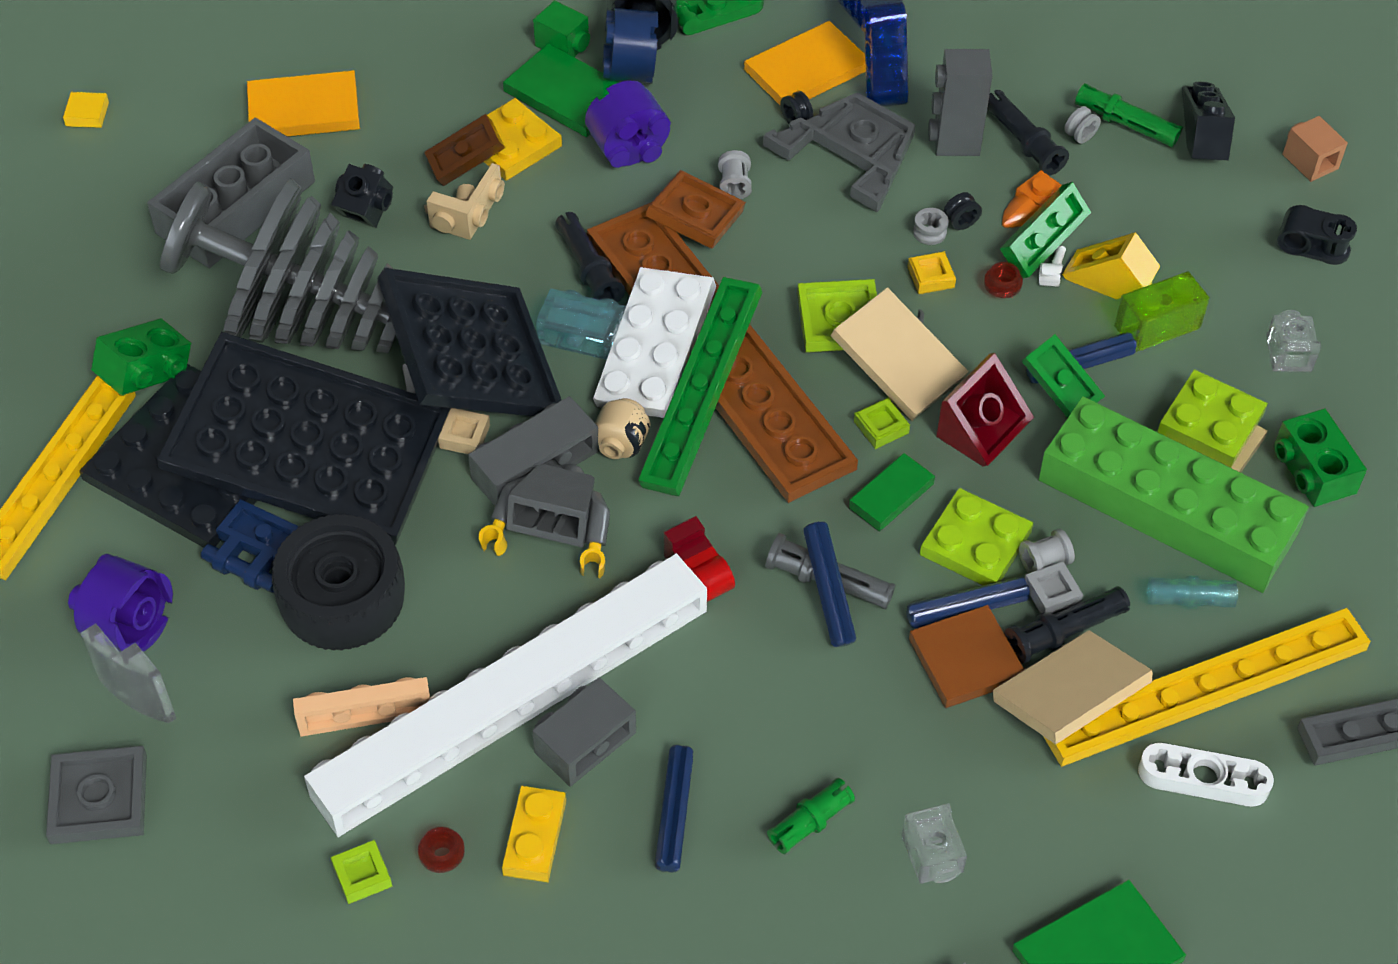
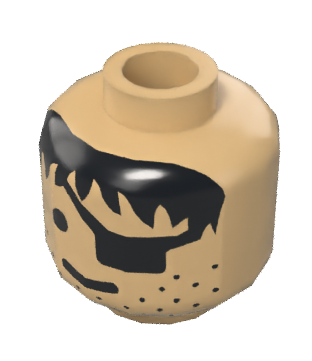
(622, 428)

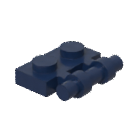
(254, 532)

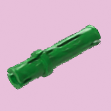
(1135, 118)

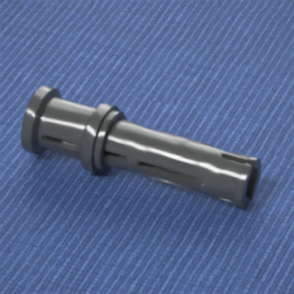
(797, 561)

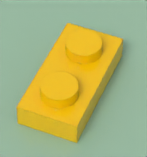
(534, 834)

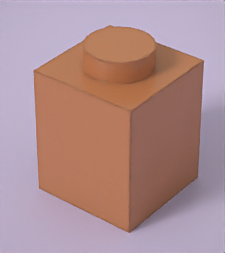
(1314, 148)

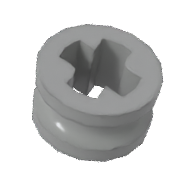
(1082, 124)
(930, 217)

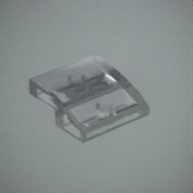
(129, 675)

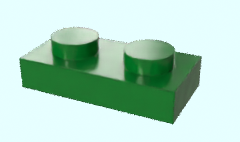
(1061, 375)

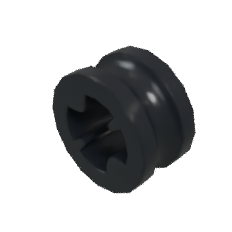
(796, 107)
(962, 211)

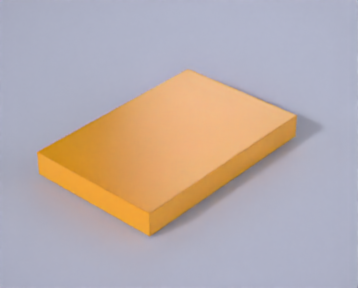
(807, 63)
(306, 103)

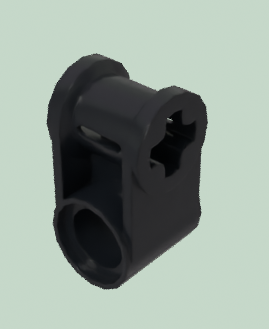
(1313, 233)

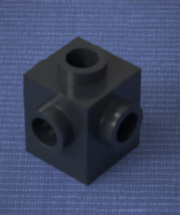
(363, 194)

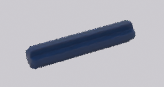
(1101, 351)
(829, 584)
(953, 604)
(674, 809)

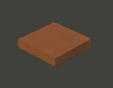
(696, 209)
(965, 655)

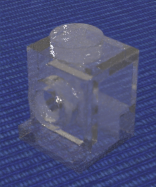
(1295, 334)
(922, 833)

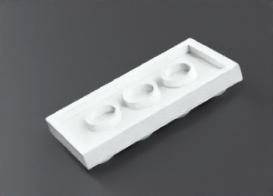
(655, 339)

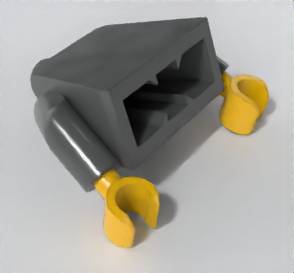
(555, 507)

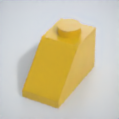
(1113, 266)

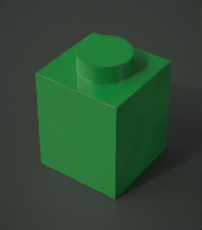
(562, 29)

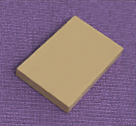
(899, 353)
(1072, 686)

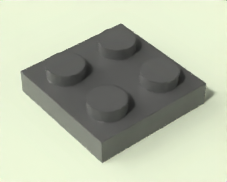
(96, 795)

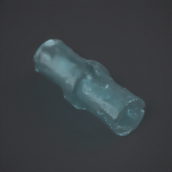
(1192, 592)

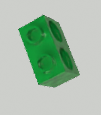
(140, 356)
(1319, 457)

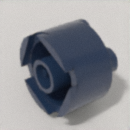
(630, 45)

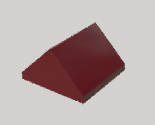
(983, 413)

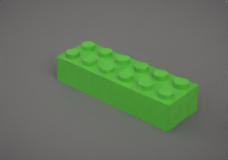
(1173, 493)

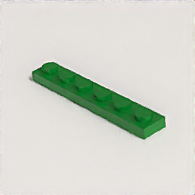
(700, 387)

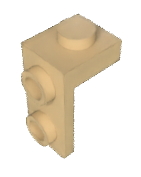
(464, 217)

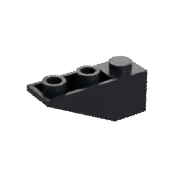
(1207, 122)

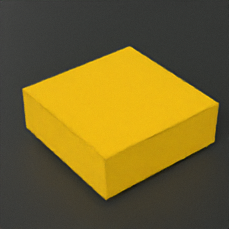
(86, 109)
(931, 272)

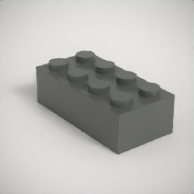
(243, 183)

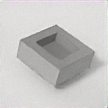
(1053, 588)

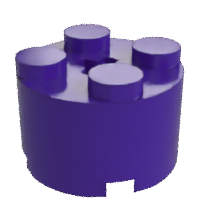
(628, 124)
(122, 601)

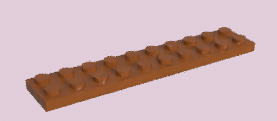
(760, 396)

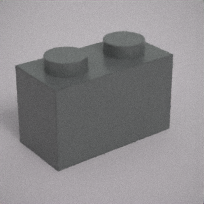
(584, 731)

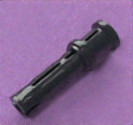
(1034, 140)
(594, 269)
(1051, 630)

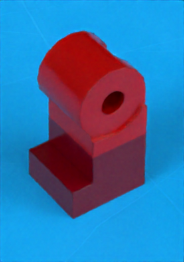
(700, 556)

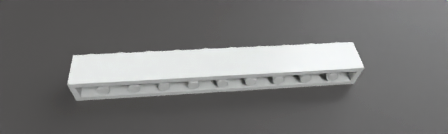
(504, 694)

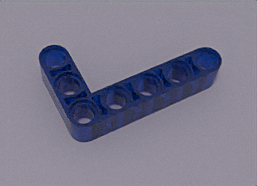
(885, 48)

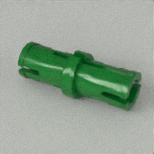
(810, 815)

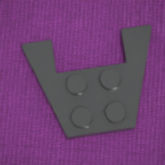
(859, 133)

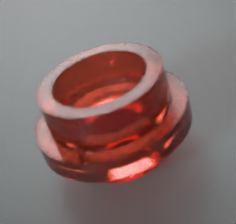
(1003, 280)
(441, 838)

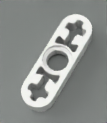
(1240, 768)

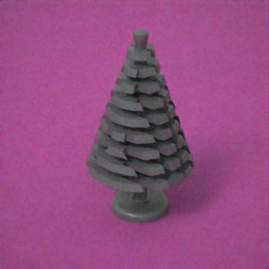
(279, 263)

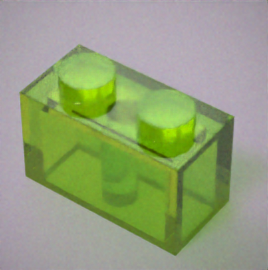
(1162, 310)

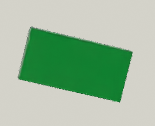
(891, 492)

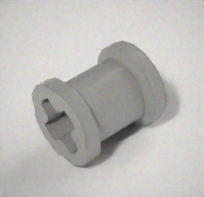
(734, 169)
(1047, 551)

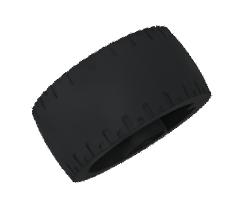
(338, 582)

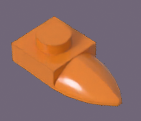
(1029, 199)

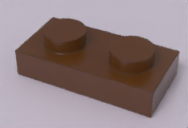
(464, 150)

